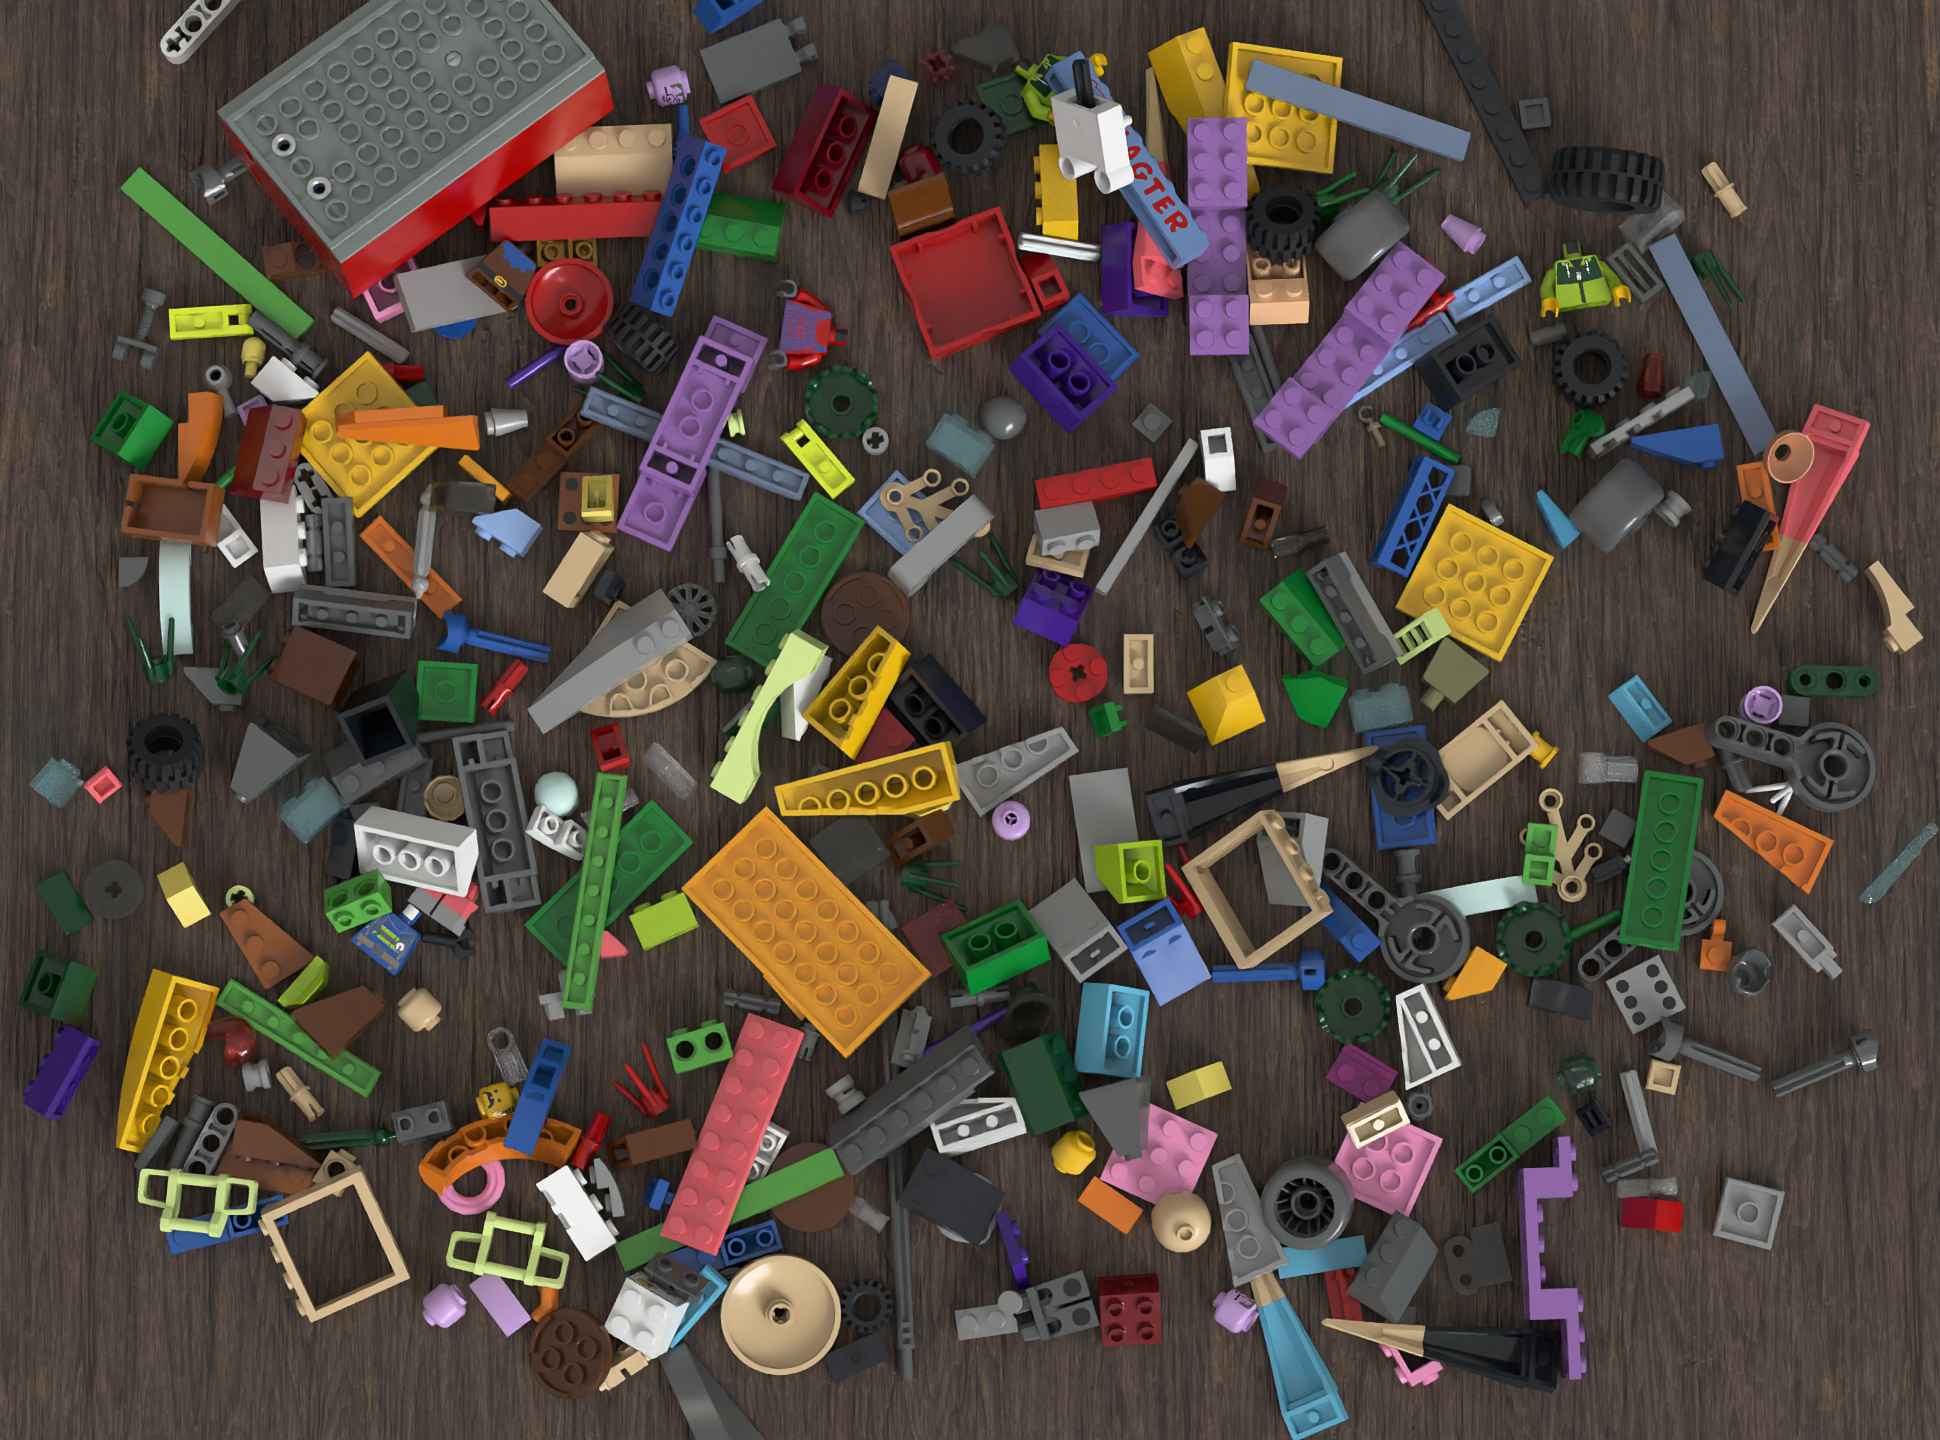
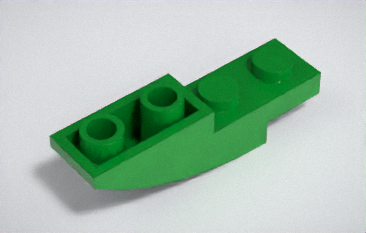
(1510, 1143)

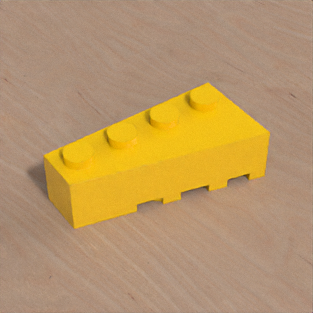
(858, 692)

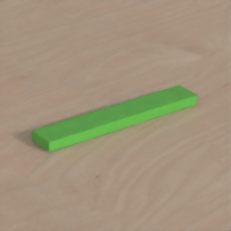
(279, 1027)

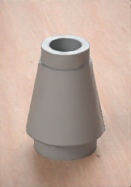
(504, 421)

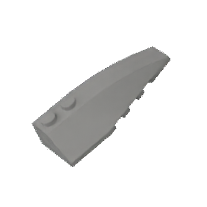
(614, 656)

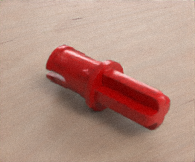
(405, 373)
(504, 685)
(591, 1141)

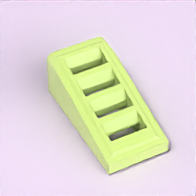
(1432, 625)

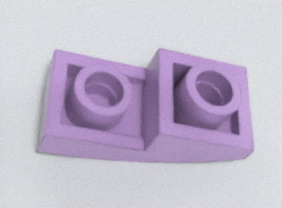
(500, 1303)

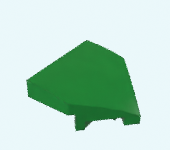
(1315, 695)

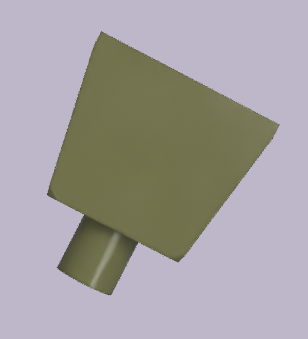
(1450, 675)

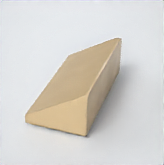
(1375, 1119)

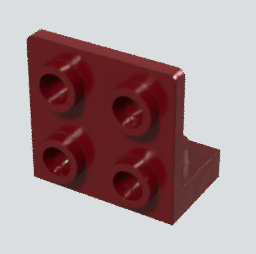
(1130, 1310)

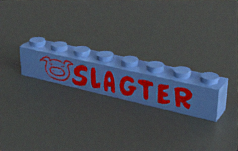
(1150, 193)

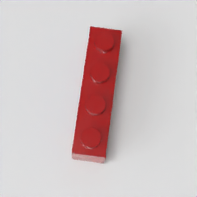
(1097, 484)

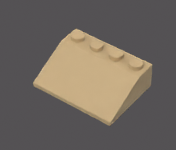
(616, 160)

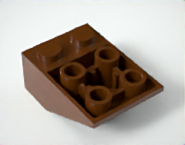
(920, 206)

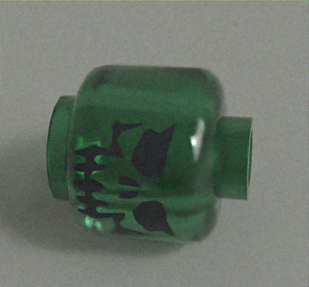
(733, 674)
(1578, 1074)

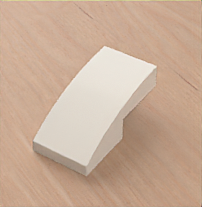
(233, 539)

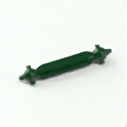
(347, 1139)

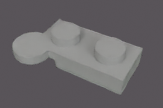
(990, 1319)

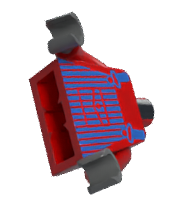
(805, 330)

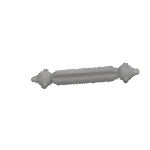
(423, 545)

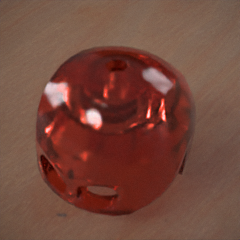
(240, 1038)

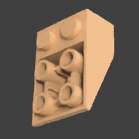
(1276, 290)

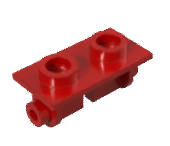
(1341, 1304)

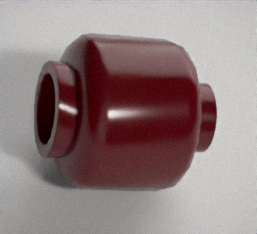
(917, 161)

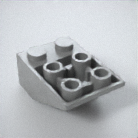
(1310, 835)
(1078, 931)

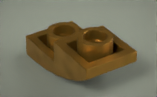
(550, 250)

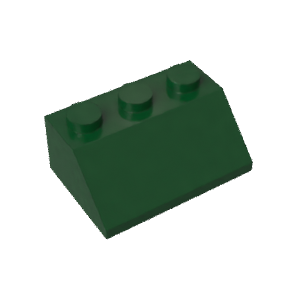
(1044, 1083)

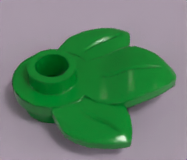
(1583, 425)

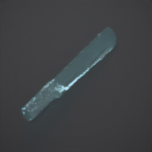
(1898, 866)

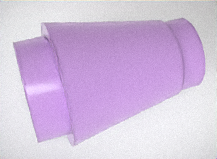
(1463, 233)

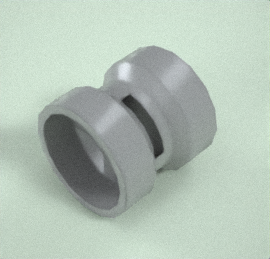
(849, 1100)

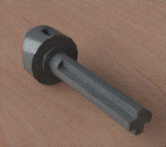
(214, 180)
(1672, 1041)
(1862, 1051)

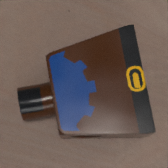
(505, 273)

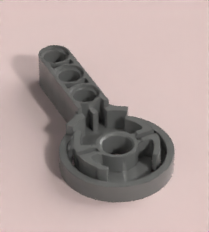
(1806, 760)
(1702, 877)
(1402, 919)

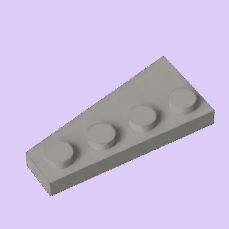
(1629, 428)
(1004, 772)
(1248, 1241)

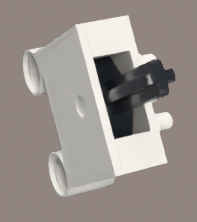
(1091, 134)

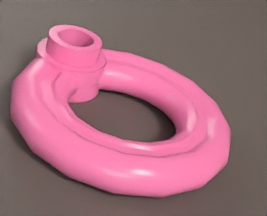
(480, 1202)

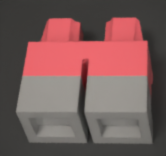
(446, 908)

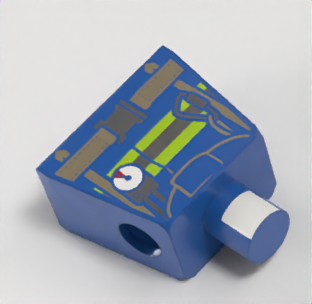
(390, 938)

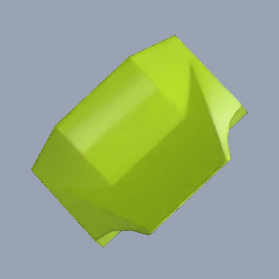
(307, 985)

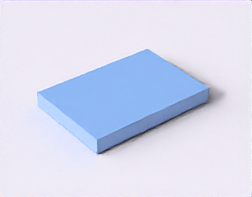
(887, 523)

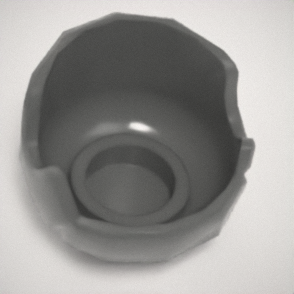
(1002, 417)
(1748, 972)

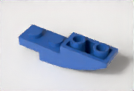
(537, 1096)
(235, 1227)
(734, 1248)

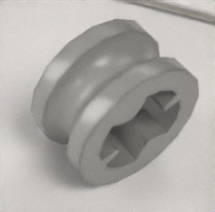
(868, 436)

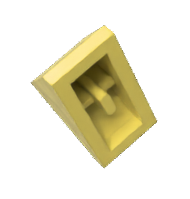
(597, 498)
(183, 895)
(1198, 1085)

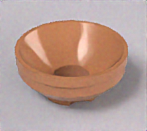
(1796, 460)

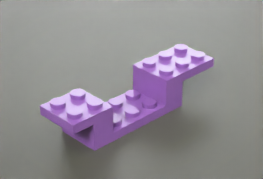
(1218, 205)
(1350, 351)
(689, 432)
(1557, 1302)

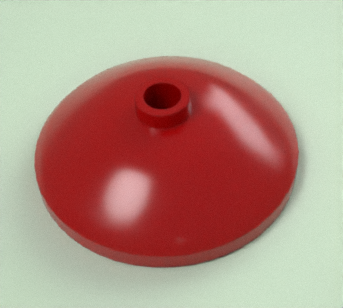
(564, 282)

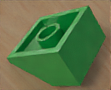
(132, 430)

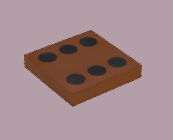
(570, 504)

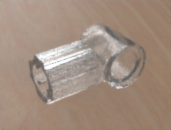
(1598, 768)
(508, 1059)

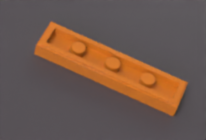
(400, 558)

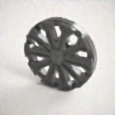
(691, 611)

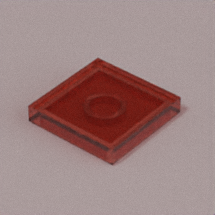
(925, 935)

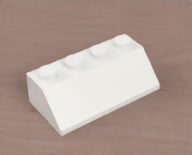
(416, 850)

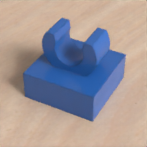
(1432, 421)
(657, 1193)

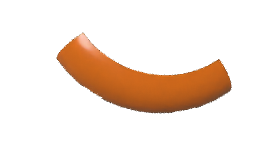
(484, 1143)

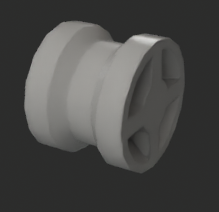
(1672, 508)
(256, 1075)

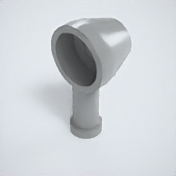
(221, 387)

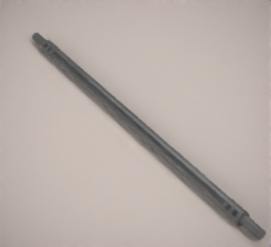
(899, 1215)

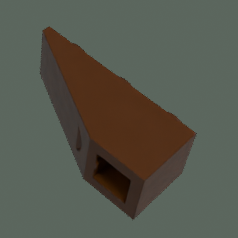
(265, 1140)

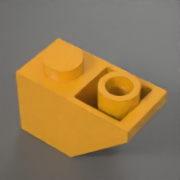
(1476, 976)

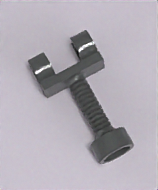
(152, 300)

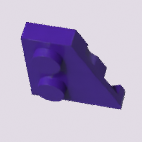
(1016, 1255)

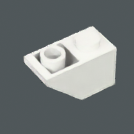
(284, 386)
(1218, 458)

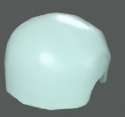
(557, 793)

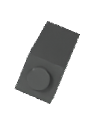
(205, 681)

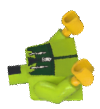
(1037, 91)
(1579, 283)

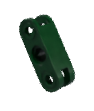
(1848, 681)

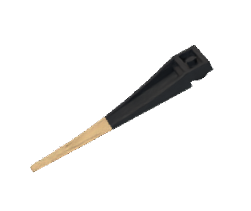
(1204, 802)
(1506, 1355)

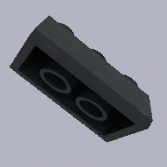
(1739, 547)
(933, 705)

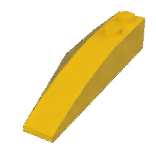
(1193, 83)
(877, 787)
(163, 1042)

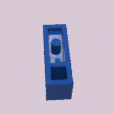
(720, 13)
(1688, 446)
(1347, 929)

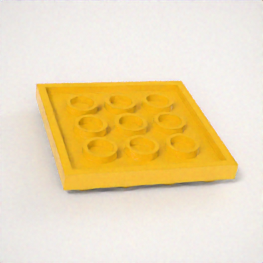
(1277, 131)
(356, 466)
(1476, 581)

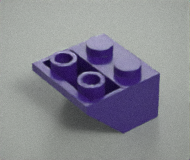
(1053, 606)

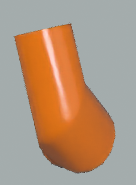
(549, 1303)

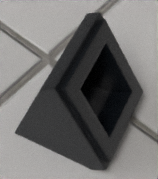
(1594, 1117)

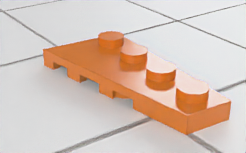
(1781, 842)

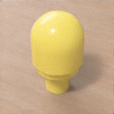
(253, 355)

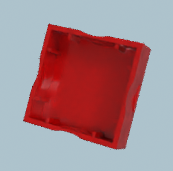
(965, 284)

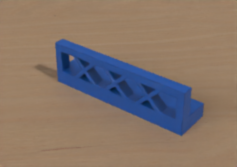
(1402, 510)

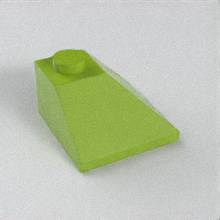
(1132, 870)

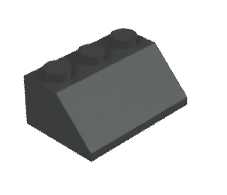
(360, 782)
(1393, 1267)

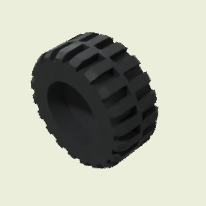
(1607, 180)

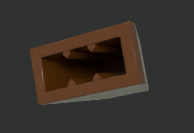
(339, 1019)
(651, 1145)

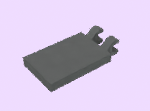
(756, 59)

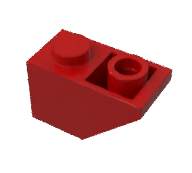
(1044, 280)

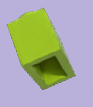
(663, 920)

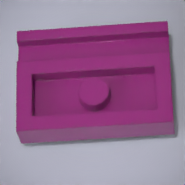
(1360, 1074)

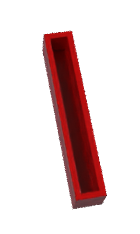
(574, 216)

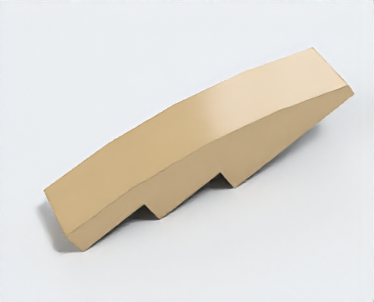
(887, 137)

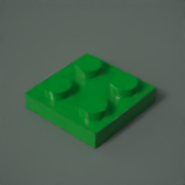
(447, 691)

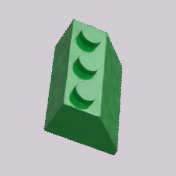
(742, 227)
(1303, 619)
(996, 947)

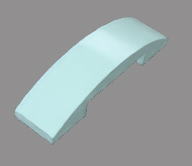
(176, 595)
(1488, 895)

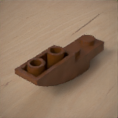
(552, 455)

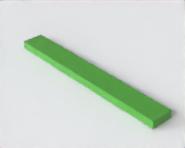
(216, 253)
(594, 891)
(753, 1200)

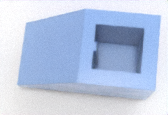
(510, 528)

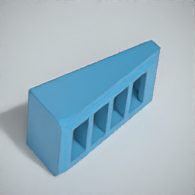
(1556, 521)

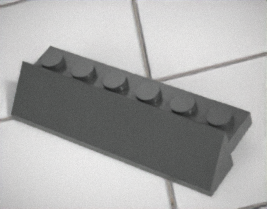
(498, 813)
(910, 1101)

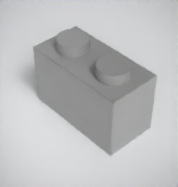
(1066, 528)

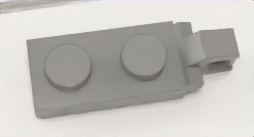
(1807, 941)

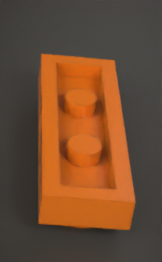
(1756, 488)

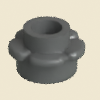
(1415, 1098)

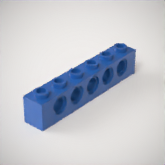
(678, 225)

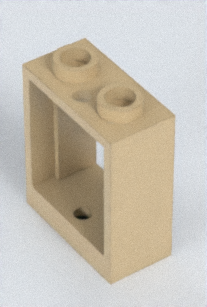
(579, 568)

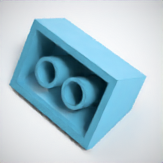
(1111, 1030)

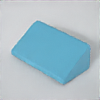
(1640, 708)

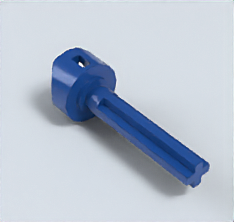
(460, 634)
(1278, 971)

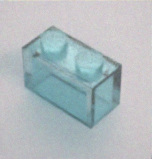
(961, 444)
(1379, 708)
(57, 782)
(313, 809)

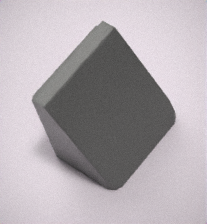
(1460, 482)

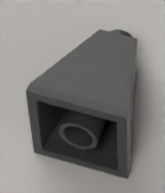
(265, 758)
(1122, 1114)

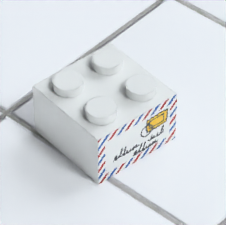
(646, 1315)

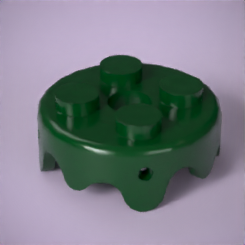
(835, 383)
(1530, 918)
(1374, 1003)

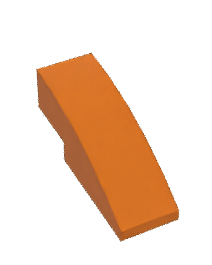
(200, 435)

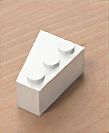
(283, 543)
(1424, 1038)
(977, 1124)
(579, 1211)

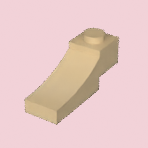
(1899, 631)

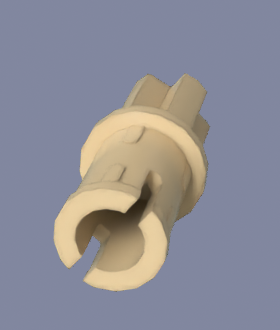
(1723, 189)
(299, 1093)

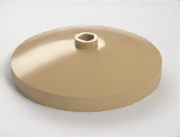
(786, 1341)

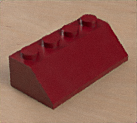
(825, 149)

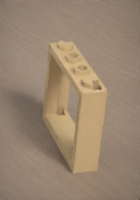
(1219, 908)
(281, 1253)

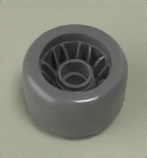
(1362, 234)
(1617, 505)
(1302, 1224)

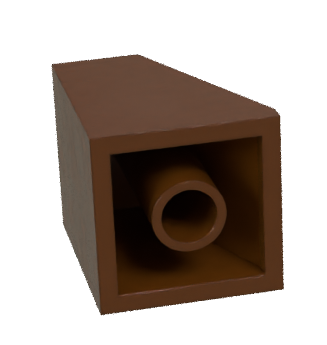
(315, 667)

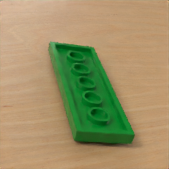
(796, 579)
(643, 854)
(1661, 860)

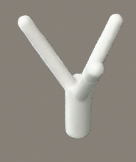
(1786, 792)

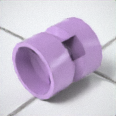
(583, 361)
(1760, 706)

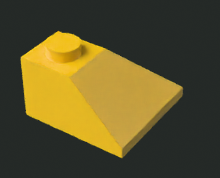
(1226, 705)

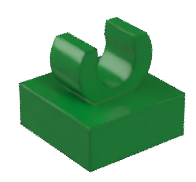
(1105, 719)

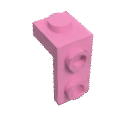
(1426, 1373)

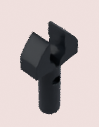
(451, 941)

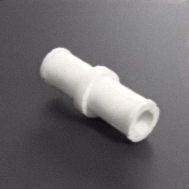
(748, 563)

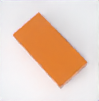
(1110, 1205)

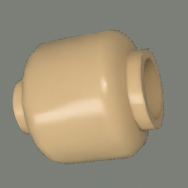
(419, 1009)

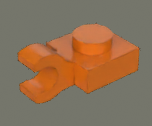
(1715, 952)

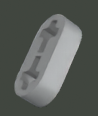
(306, 491)

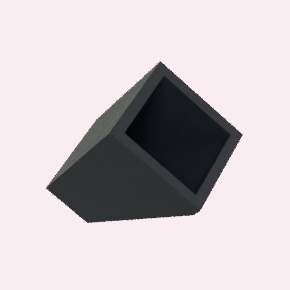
(381, 718)

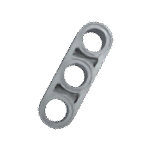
(212, 1127)

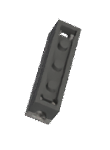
(354, 611)
(1354, 612)

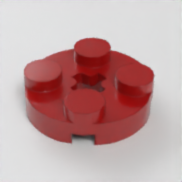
(1082, 689)

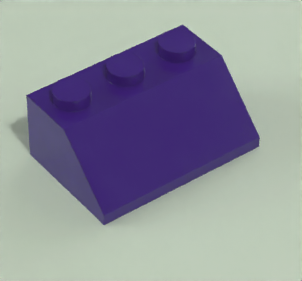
(1118, 284)
(1063, 378)
(61, 1072)

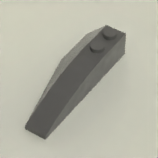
(704, 1401)

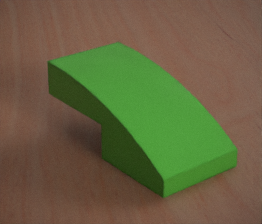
(1539, 853)

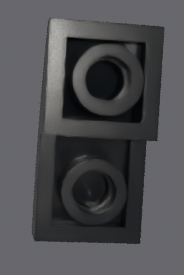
(1185, 560)
(1559, 998)

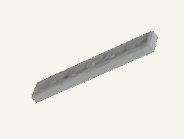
(1147, 517)

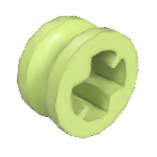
(736, 424)
(236, 890)

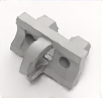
(553, 1002)

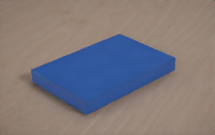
(1094, 335)

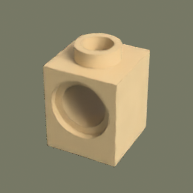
(324, 1172)

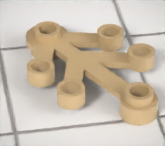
(927, 508)
(1565, 850)

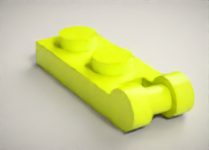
(209, 322)
(818, 460)

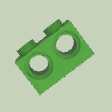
(358, 900)
(702, 1055)

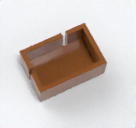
(173, 510)

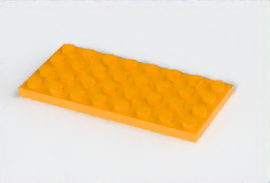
(806, 932)

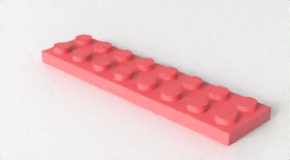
(732, 1134)

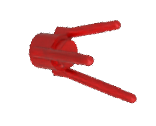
(1190, 902)
(653, 1101)

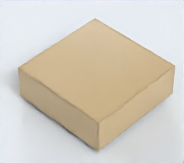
(1662, 1076)

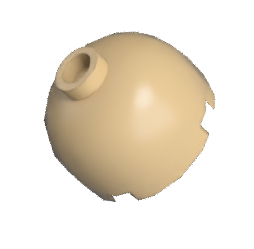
(1181, 1221)

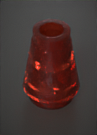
(1651, 378)

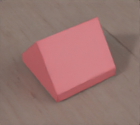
(102, 784)
(612, 947)

